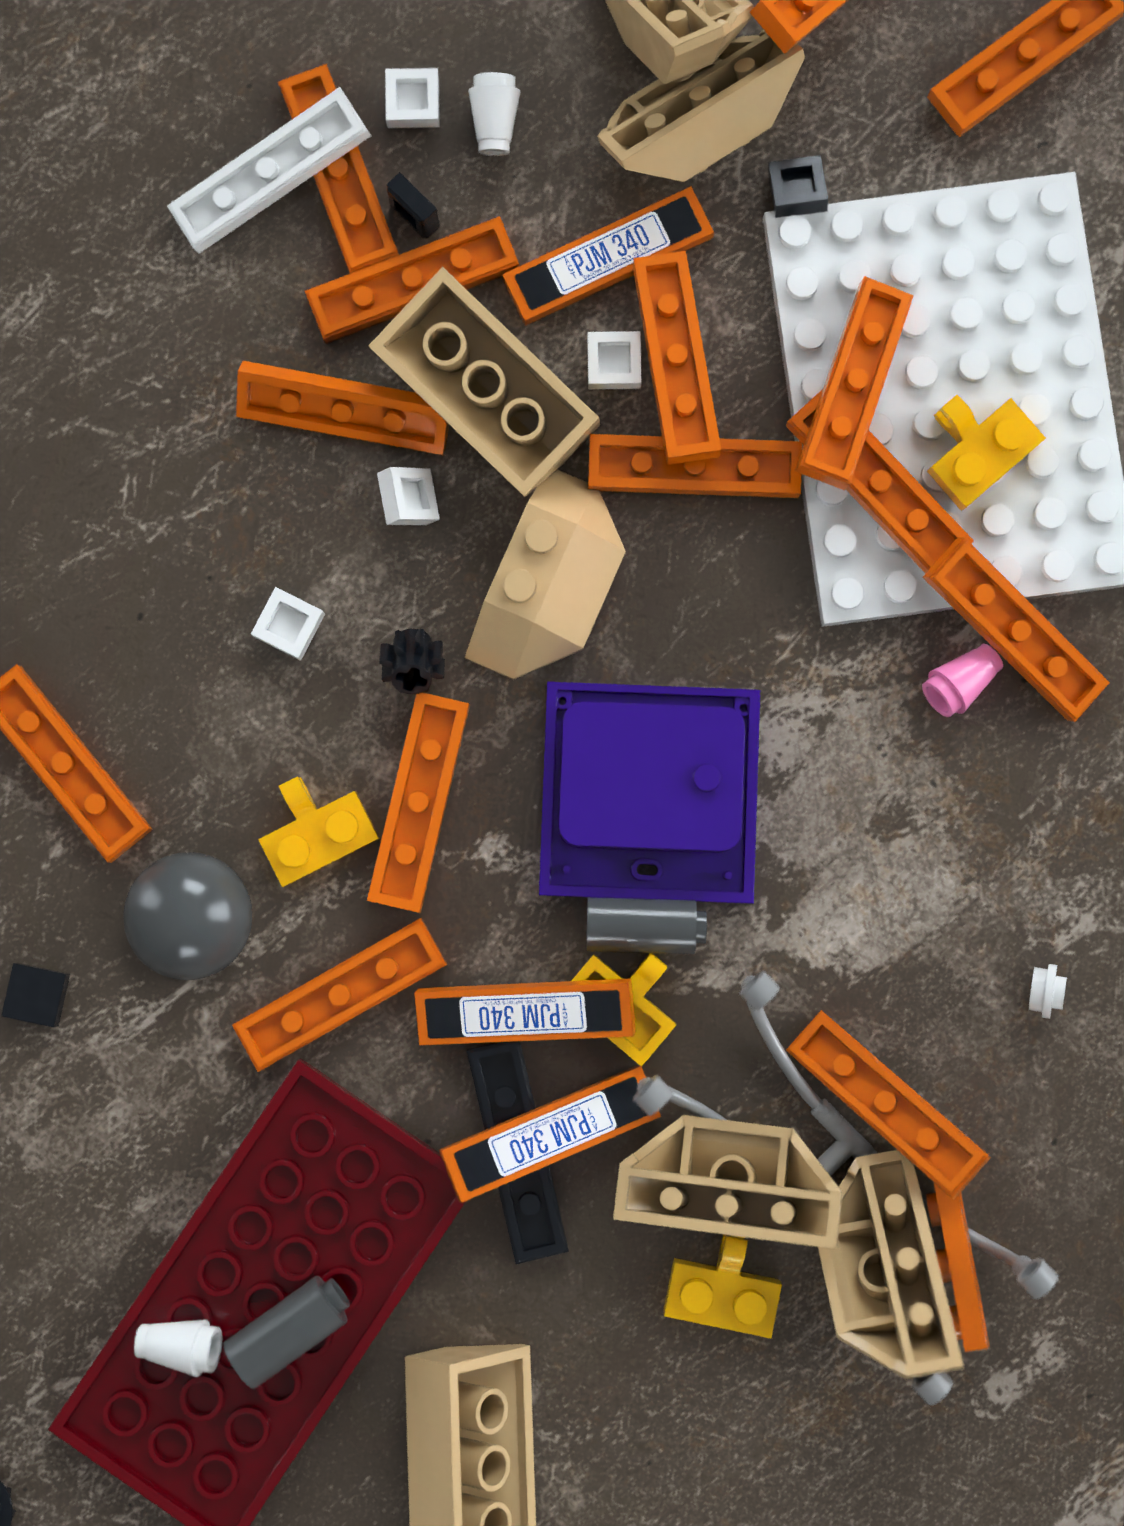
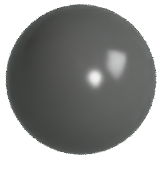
(187, 916)

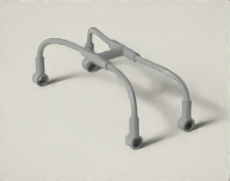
(1033, 1275)

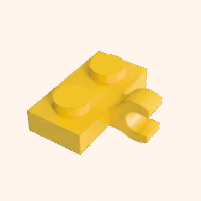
(982, 450)
(316, 834)
(650, 1022)
(723, 1294)

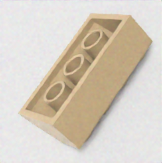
(485, 383)
(470, 1436)

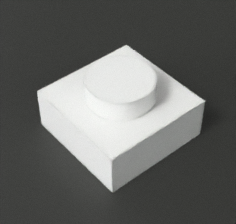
(412, 98)
(614, 360)
(408, 496)
(288, 623)

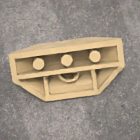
(679, 35)
(697, 121)
(548, 580)
(730, 1182)
(886, 1272)

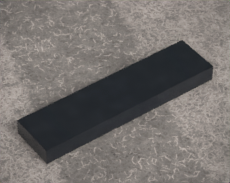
(531, 1200)

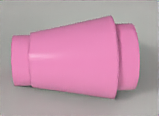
(961, 680)

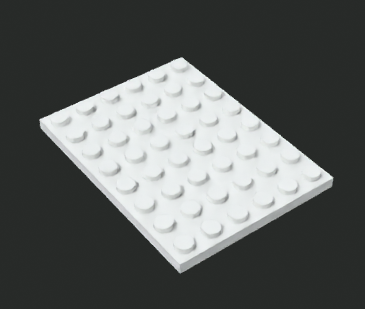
(992, 318)

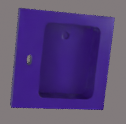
(650, 783)

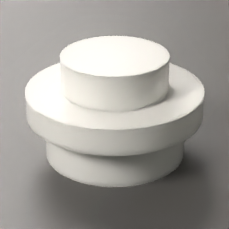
(1047, 990)

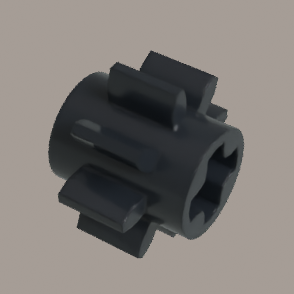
(412, 661)

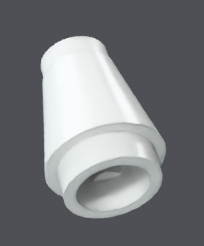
(494, 111)
(181, 1345)

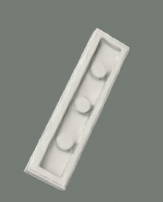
(269, 170)

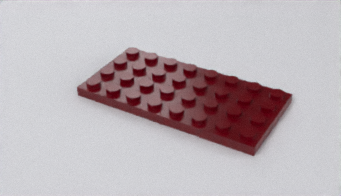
(306, 1195)

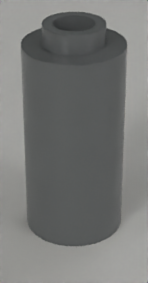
(644, 925)
(287, 1330)

